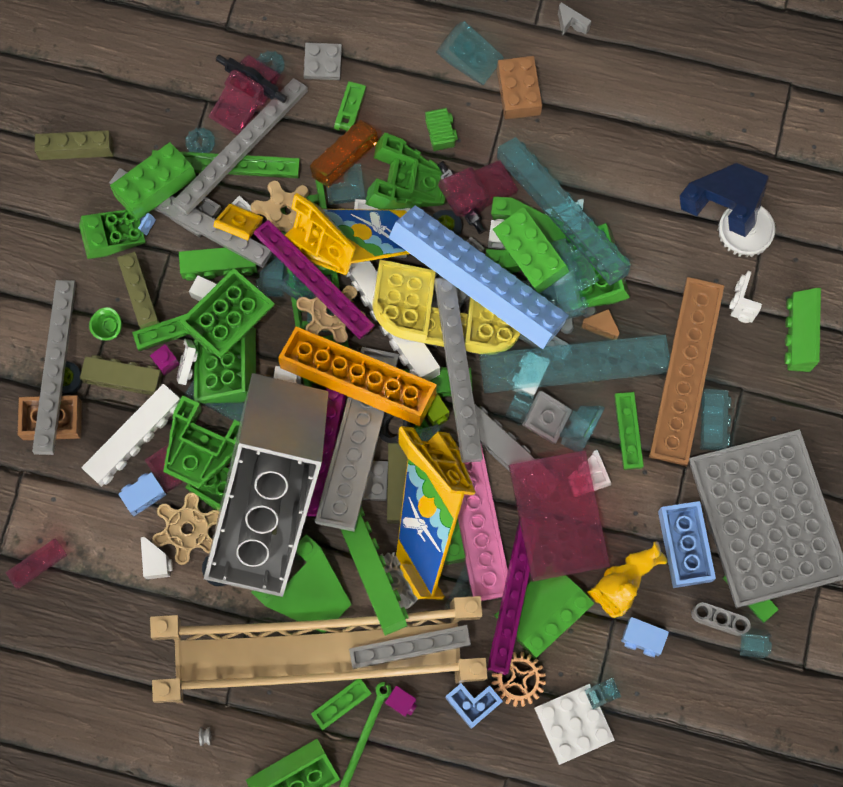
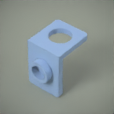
(146, 223)

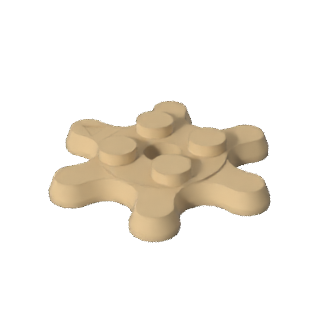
(279, 200)
(321, 319)
(177, 519)

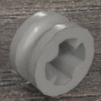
(205, 736)

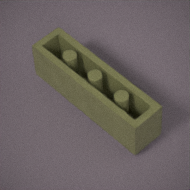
(74, 145)
(138, 290)
(121, 376)
(396, 481)

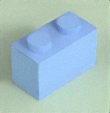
(142, 493)
(645, 637)

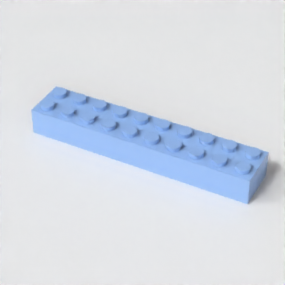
(478, 276)

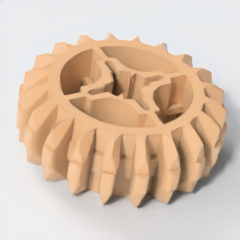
(523, 688)

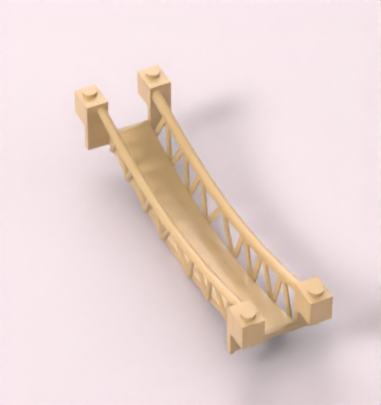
(303, 657)

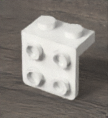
(743, 308)

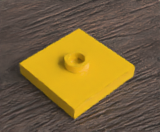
(238, 221)

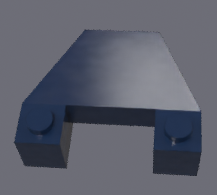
(733, 188)

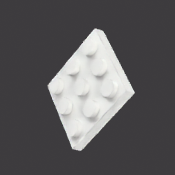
(573, 725)

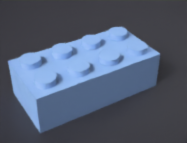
(686, 544)

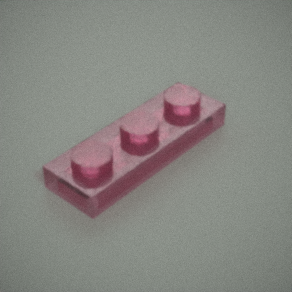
(36, 564)

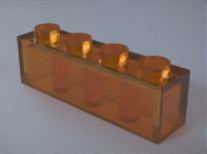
(344, 153)

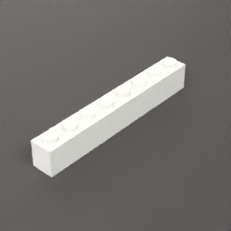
(411, 353)

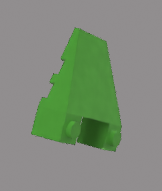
(410, 178)
(504, 208)
(193, 451)
(312, 591)

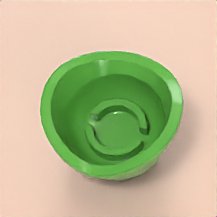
(105, 324)

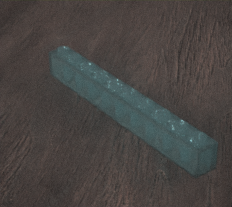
(564, 211)

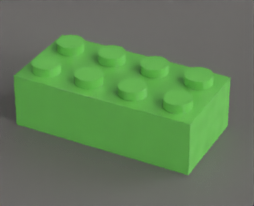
(153, 181)
(531, 250)

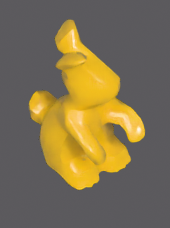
(621, 583)

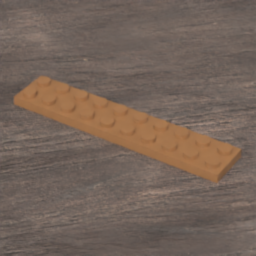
(686, 371)

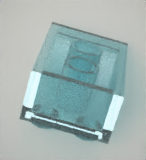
(469, 53)
(581, 427)

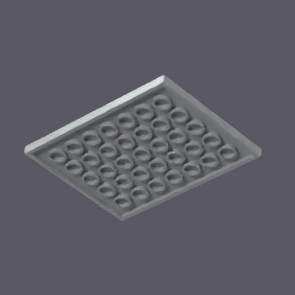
(768, 518)

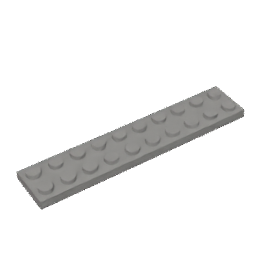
(352, 458)

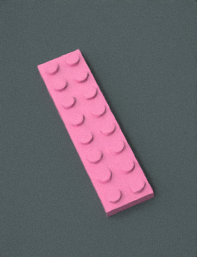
(482, 537)

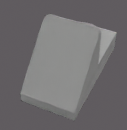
(569, 17)

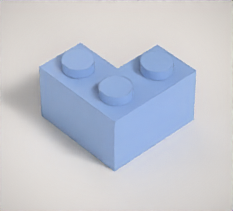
(472, 709)

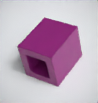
(164, 360)
(401, 702)

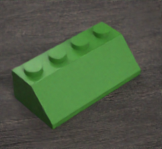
(803, 330)
(302, 768)

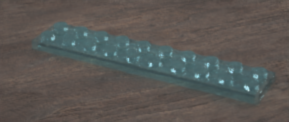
(574, 363)

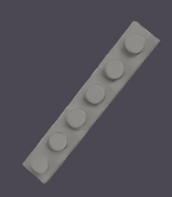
(410, 647)

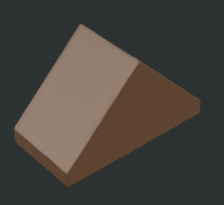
(602, 325)

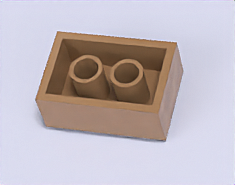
(519, 87)
(68, 423)

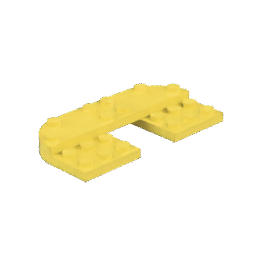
(404, 310)

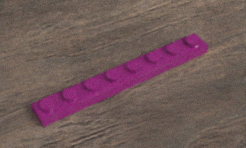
(314, 279)
(334, 416)
(510, 608)

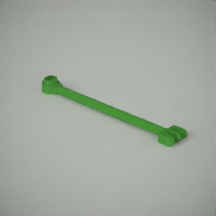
(365, 734)

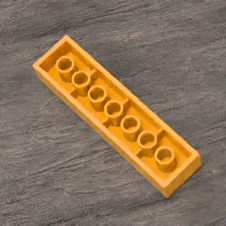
(357, 376)

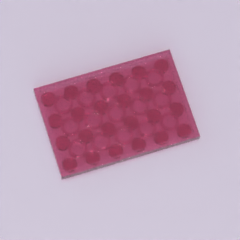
(558, 515)

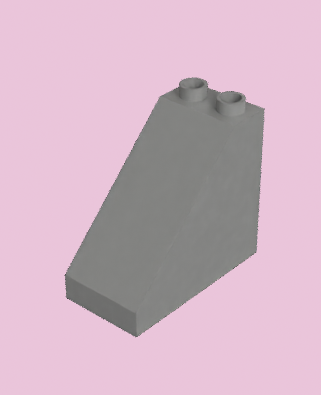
(268, 485)

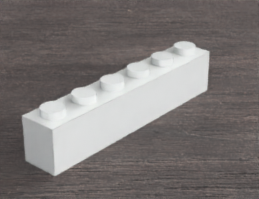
(131, 436)

